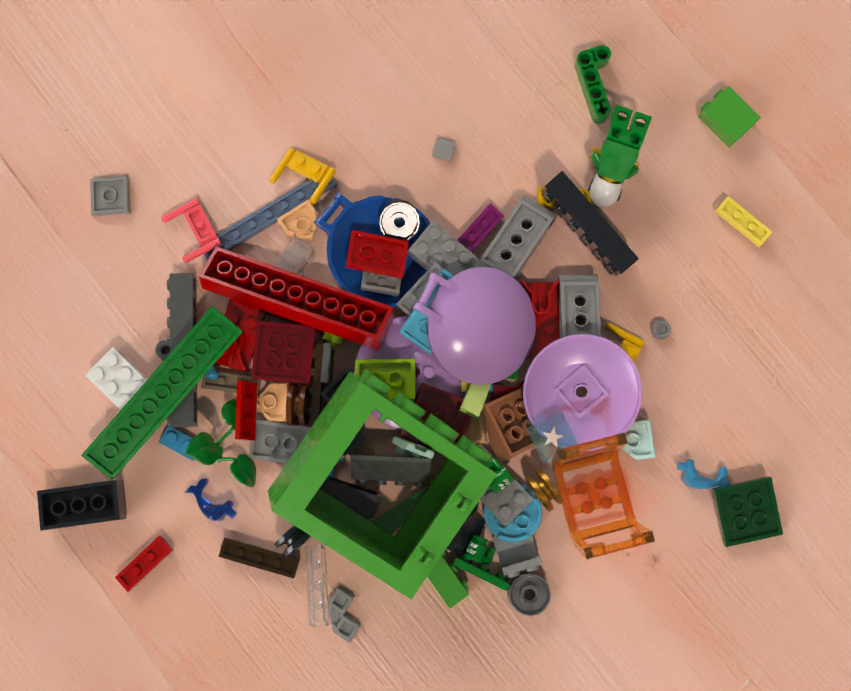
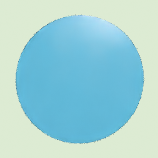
(521, 527)

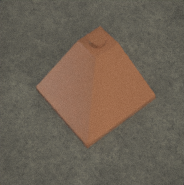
(507, 425)

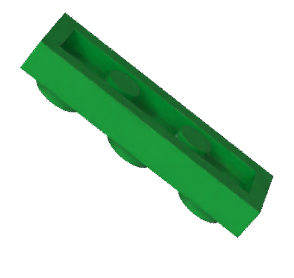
(481, 572)

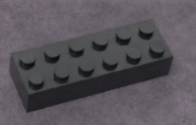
(589, 224)

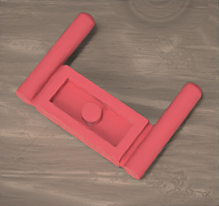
(200, 226)

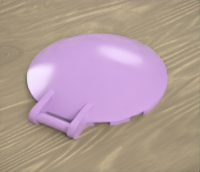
(479, 324)

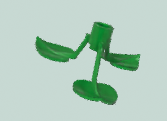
(207, 452)

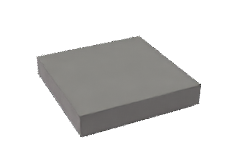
(110, 196)

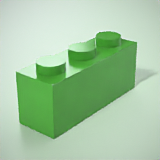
(447, 583)

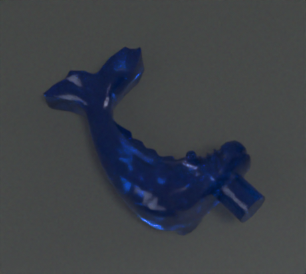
(211, 511)

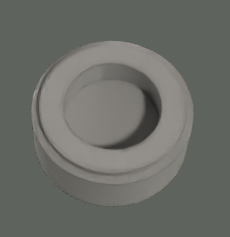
(661, 329)

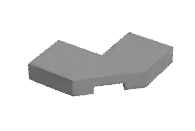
(342, 624)

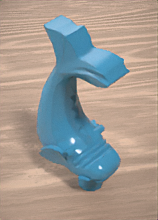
(695, 481)

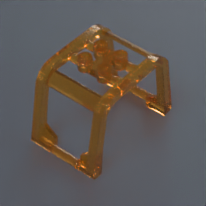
(614, 444)

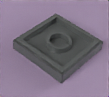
(327, 364)

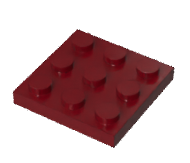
(283, 352)
(443, 406)

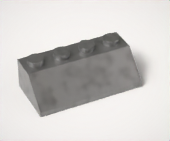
(390, 469)

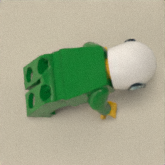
(617, 156)

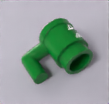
(502, 478)
(477, 548)

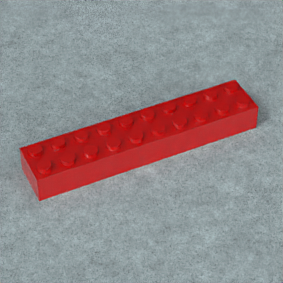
(297, 298)

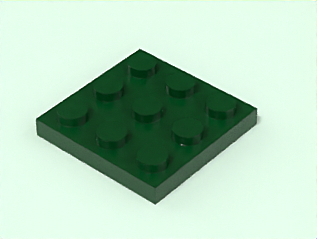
(747, 511)

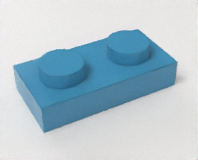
(176, 441)

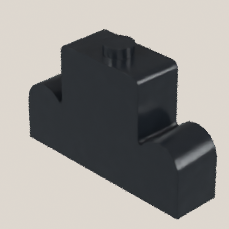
(355, 497)

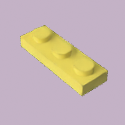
(743, 221)

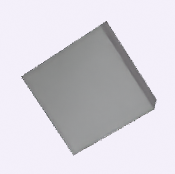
(444, 149)

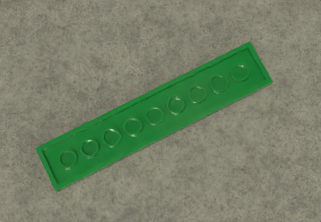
(162, 393)

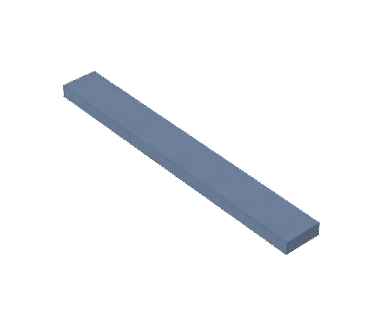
(267, 215)

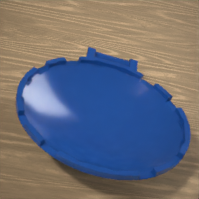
(364, 217)

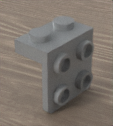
(517, 556)

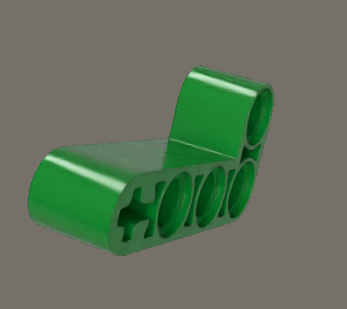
(595, 86)

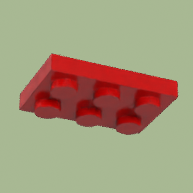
(377, 254)

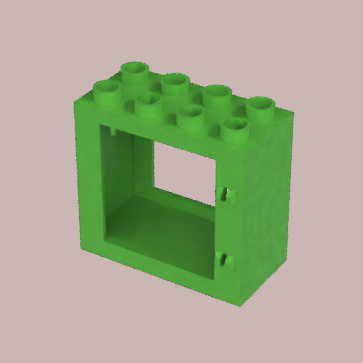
(434, 521)

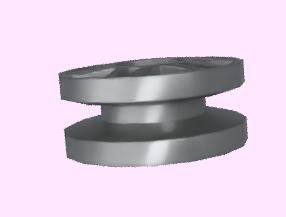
(540, 598)

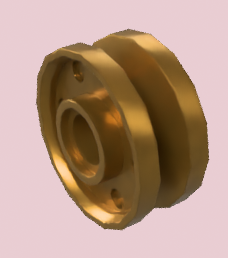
(544, 489)

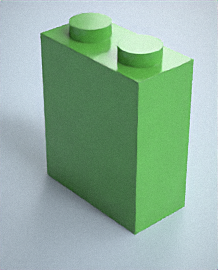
(728, 116)

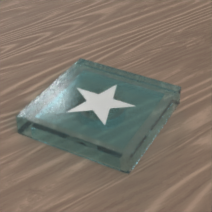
(551, 435)

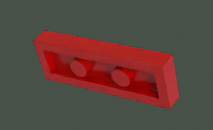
(246, 410)
(144, 563)

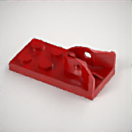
(546, 309)
(241, 351)

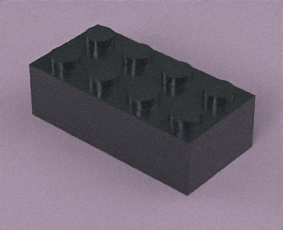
(81, 504)

